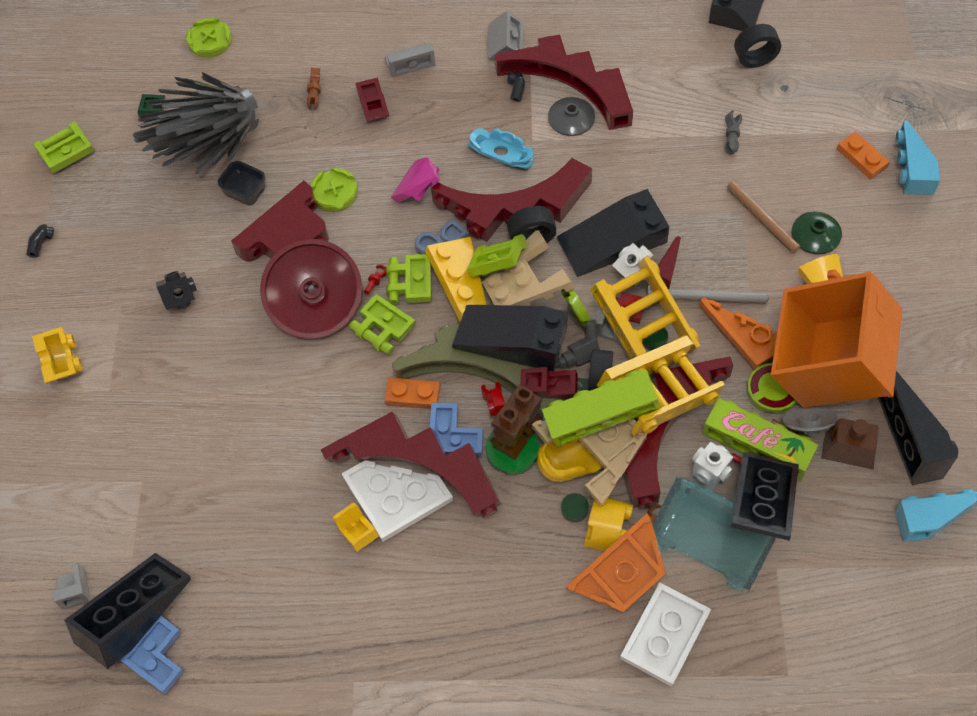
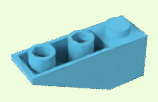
(918, 164)
(928, 516)

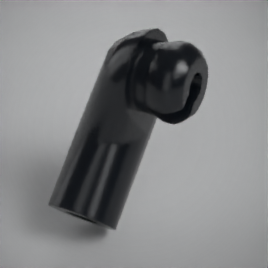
(518, 85)
(36, 237)

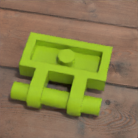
(417, 279)
(387, 318)

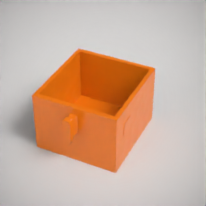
(837, 340)

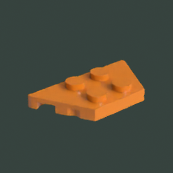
(624, 569)

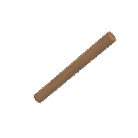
(773, 226)

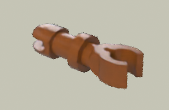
(314, 88)

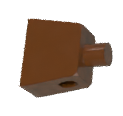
(851, 443)

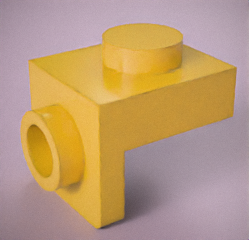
(355, 527)

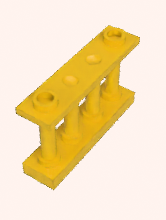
(618, 316)
(657, 361)

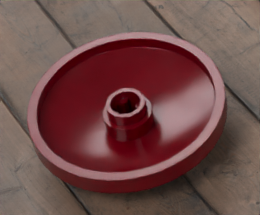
(311, 289)

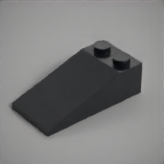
(604, 235)
(513, 333)
(918, 435)
(765, 496)
(126, 610)

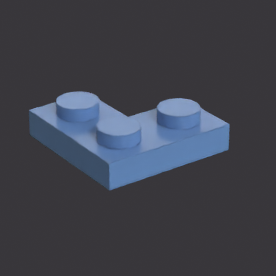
(444, 422)
(148, 656)

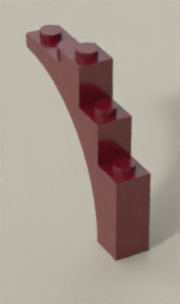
(576, 70)
(488, 211)

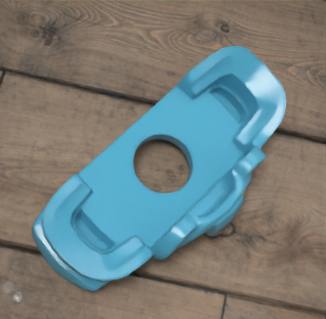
(487, 142)

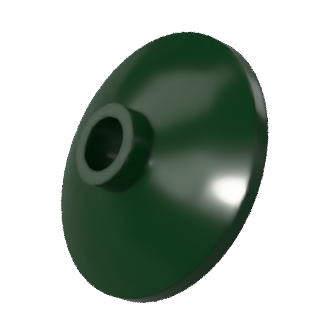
(815, 240)

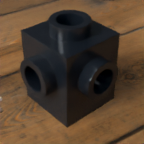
(172, 298)

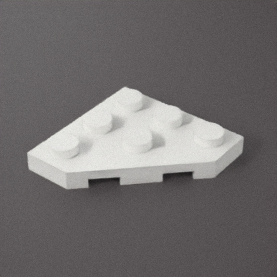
(395, 495)

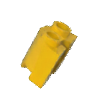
(57, 354)
(607, 523)

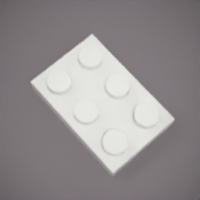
(665, 634)

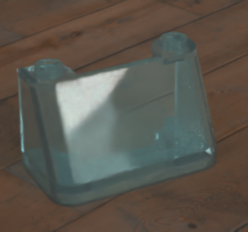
(700, 526)

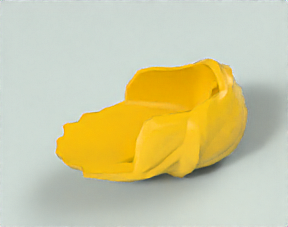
(566, 461)

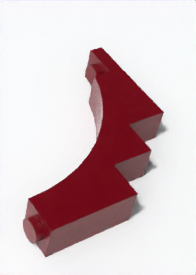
(388, 441)
(642, 473)

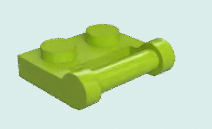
(64, 147)
(497, 256)

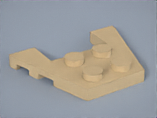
(519, 284)
(613, 450)

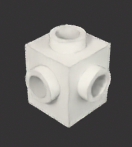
(629, 258)
(712, 464)

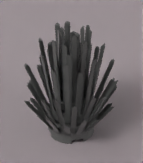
(199, 121)

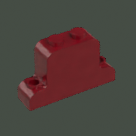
(281, 225)

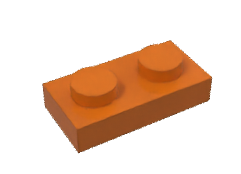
(863, 155)
(412, 393)

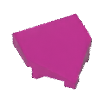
(417, 180)

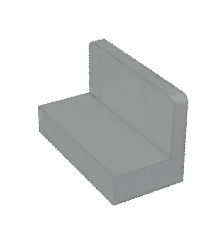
(505, 34)
(410, 59)

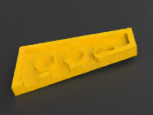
(450, 264)

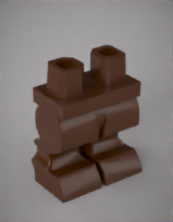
(515, 422)

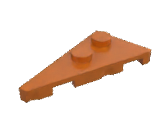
(751, 338)

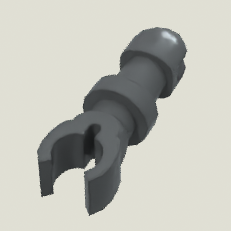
(732, 132)

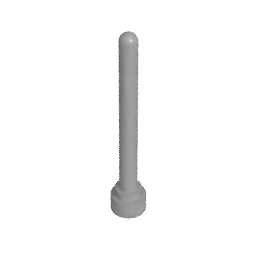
(729, 296)

